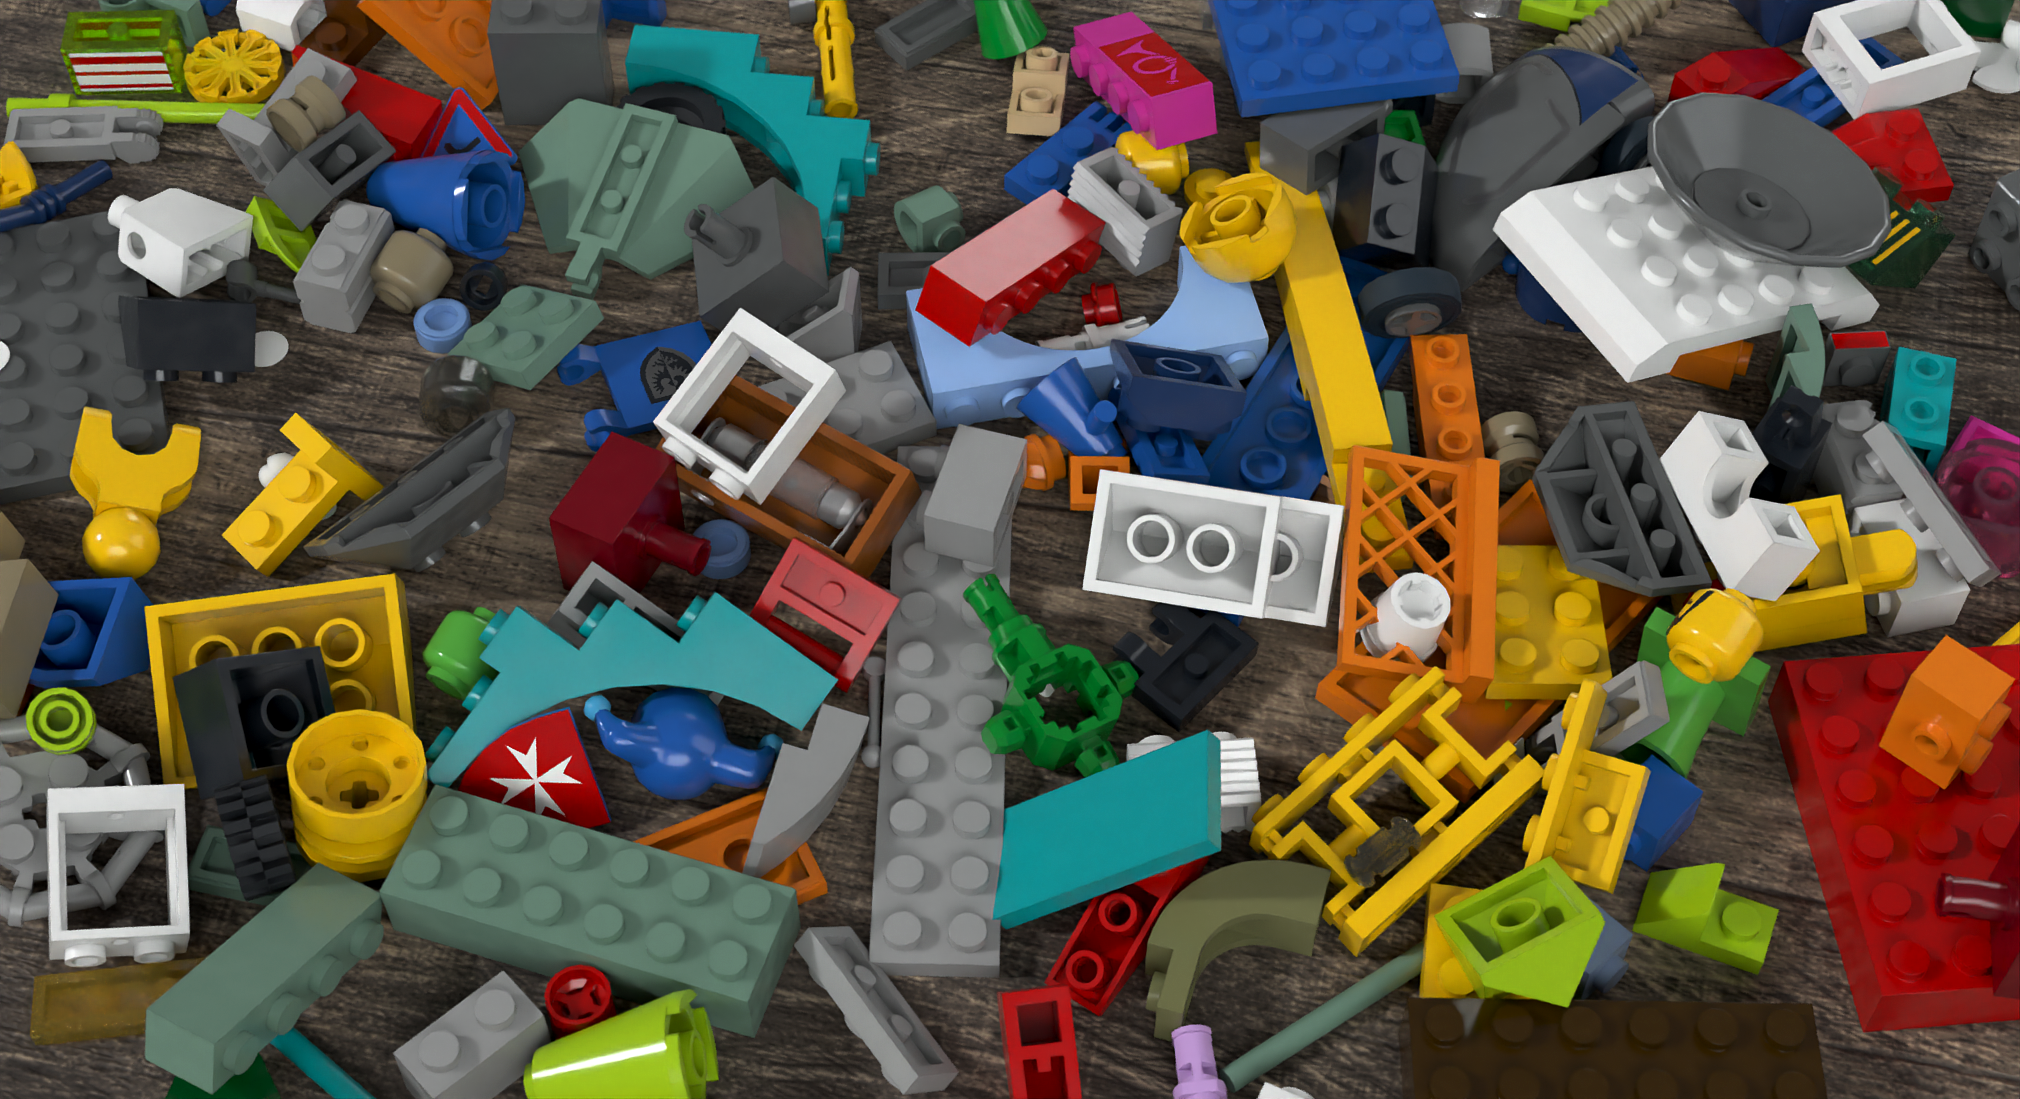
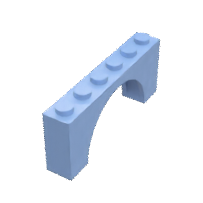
(999, 370)

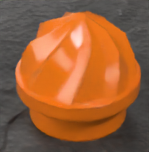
(1044, 462)

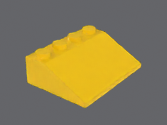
(354, 622)

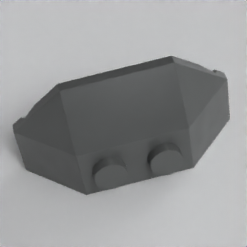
(427, 503)
(1616, 505)

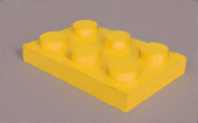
(1545, 627)

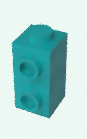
(1919, 402)

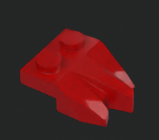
(1903, 147)

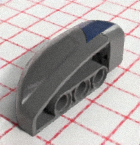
(1524, 132)

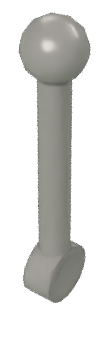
(874, 673)

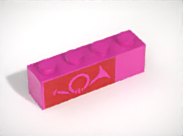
(1144, 80)

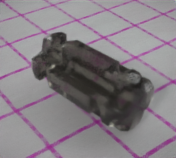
(1382, 852)

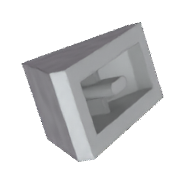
(832, 323)

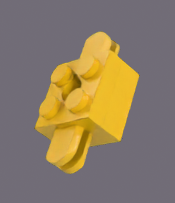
(1836, 579)

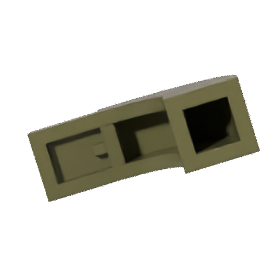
(1227, 909)

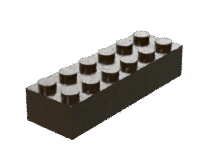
(1608, 1050)

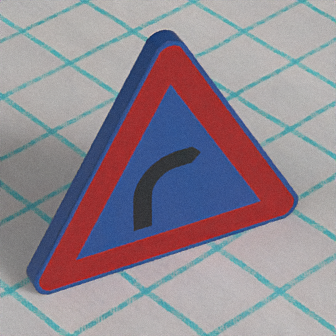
(465, 129)

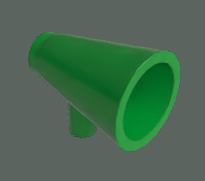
(1008, 27)

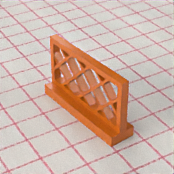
(1471, 564)

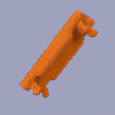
(1444, 407)

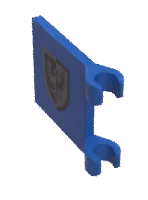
(639, 374)

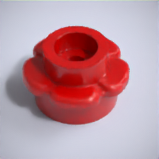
(1102, 305)

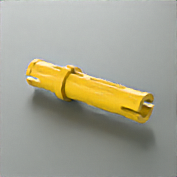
(834, 37)

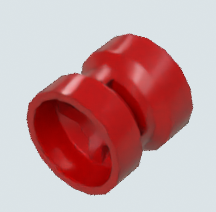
(575, 995)

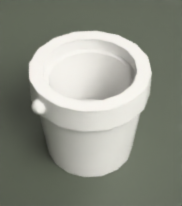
(1409, 614)

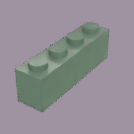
(263, 978)

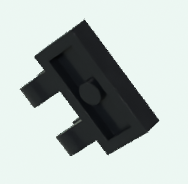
(1193, 670)

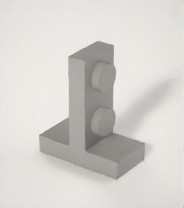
(256, 140)

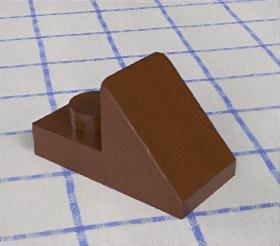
(344, 33)

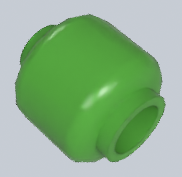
(455, 653)

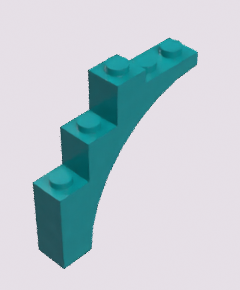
(777, 113)
(541, 668)

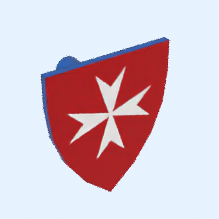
(541, 771)

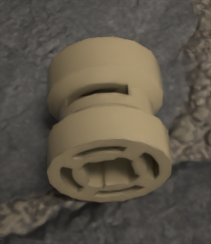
(306, 113)
(1516, 455)

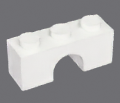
(1750, 540)

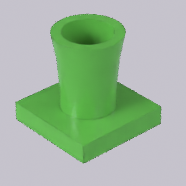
(1692, 703)

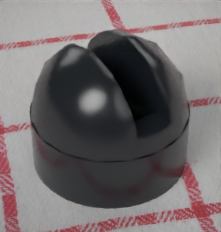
(471, 281)

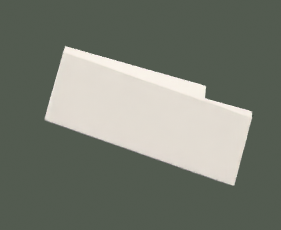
(1214, 548)

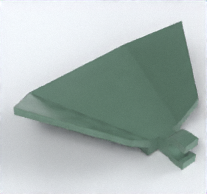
(624, 185)

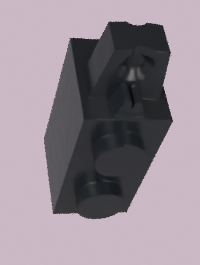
(1792, 442)

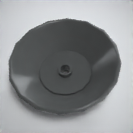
(1767, 182)

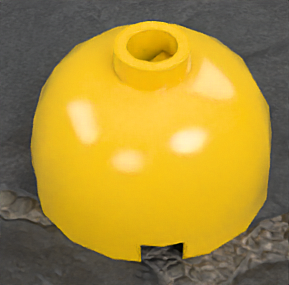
(1242, 230)

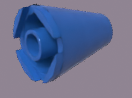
(460, 197)

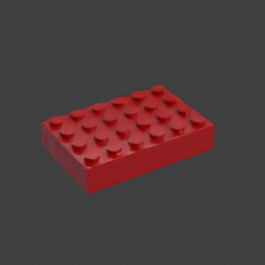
(1890, 833)

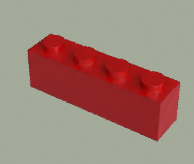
(1010, 267)

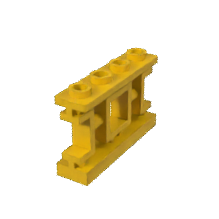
(1358, 768)

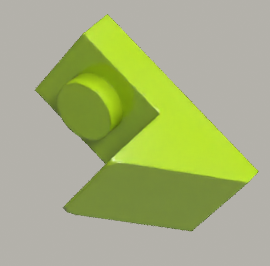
(1695, 915)

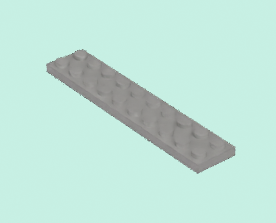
(936, 776)

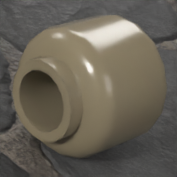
(411, 269)

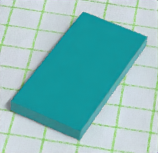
(1110, 830)

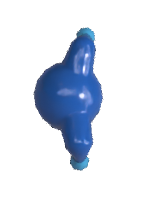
(681, 744)

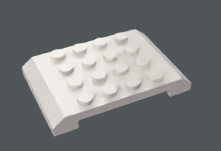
(1651, 281)

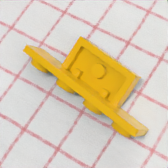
(1588, 800)

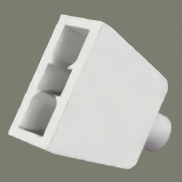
(180, 238)

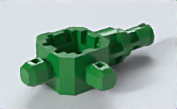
(1032, 664)

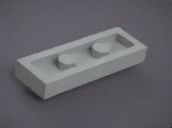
(1928, 506)
(876, 1010)

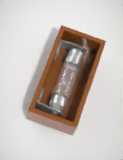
(830, 496)

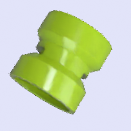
(70, 728)

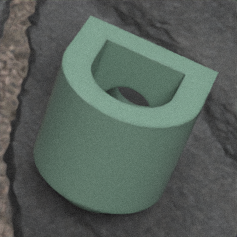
(930, 220)

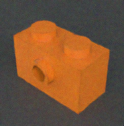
(1948, 713)

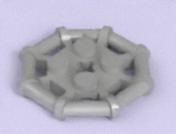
(24, 845)

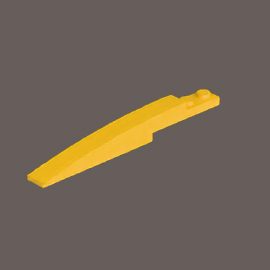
(1333, 357)

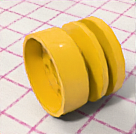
(356, 791)

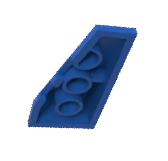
(93, 634)

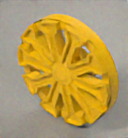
(235, 68)

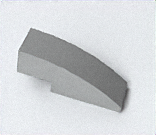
(805, 788)

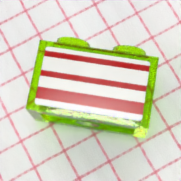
(124, 52)

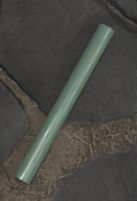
(1323, 1019)

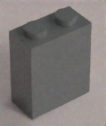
(548, 56)

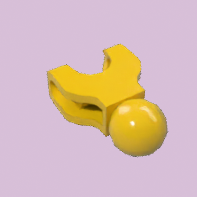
(128, 493)

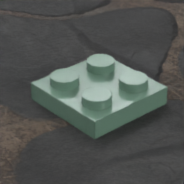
(529, 334)

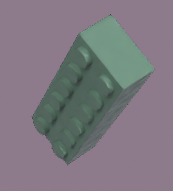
(574, 896)

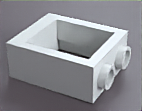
(1855, 77)
(736, 343)
(118, 811)

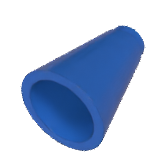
(1073, 414)

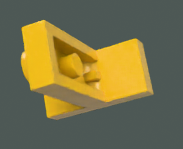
(297, 497)

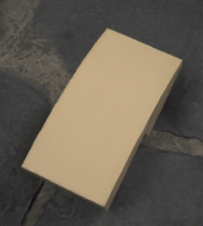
(1038, 92)

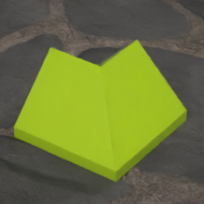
(1525, 935)

